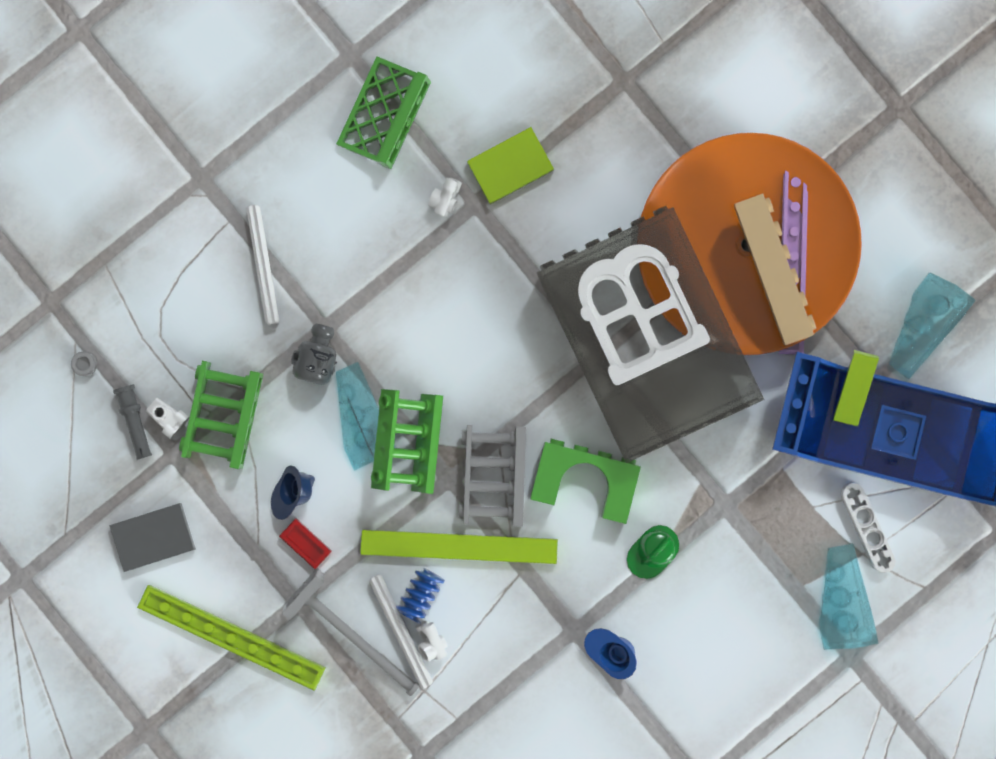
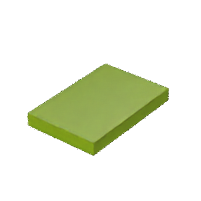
(510, 165)

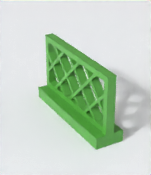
(403, 115)

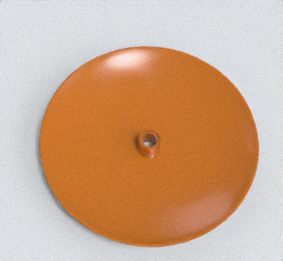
(736, 168)

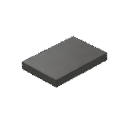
(152, 537)

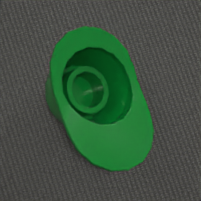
(653, 552)

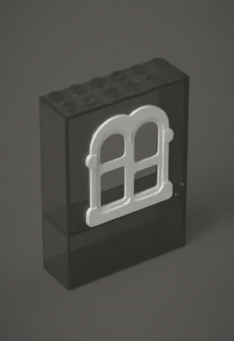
(675, 384)

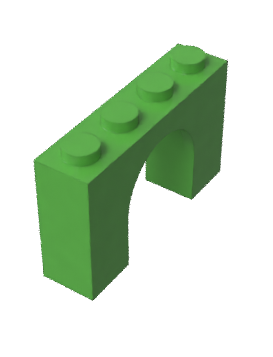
(620, 477)

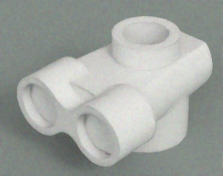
(444, 200)
(171, 419)
(433, 644)

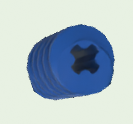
(420, 595)

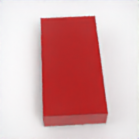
(305, 543)

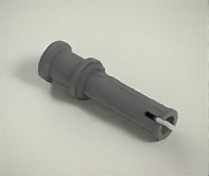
(130, 410)

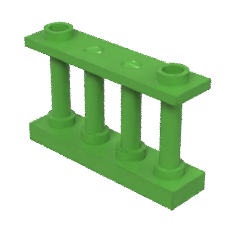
(240, 431)
(426, 441)

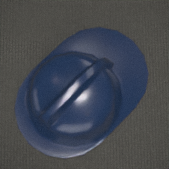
(291, 491)

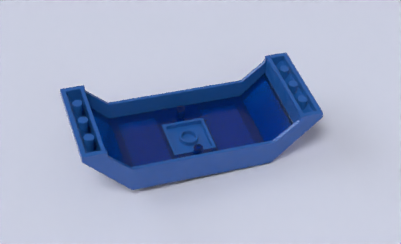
(902, 435)

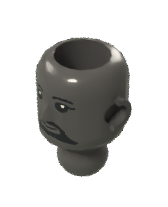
(314, 358)

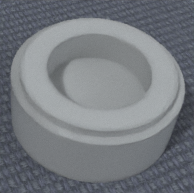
(84, 363)

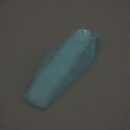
(931, 317)

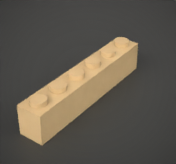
(773, 269)

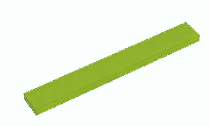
(459, 546)
(231, 637)

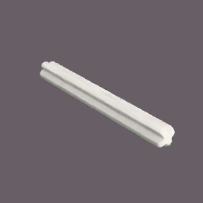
(262, 264)
(400, 631)

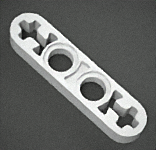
(864, 529)

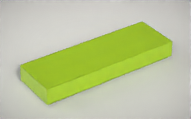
(855, 388)

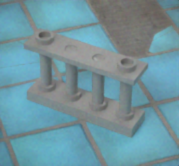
(515, 463)

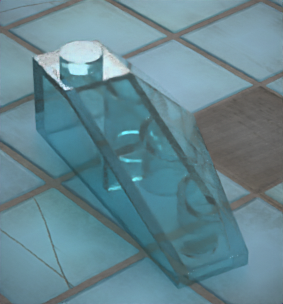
(358, 415)
(846, 611)

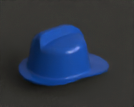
(611, 653)

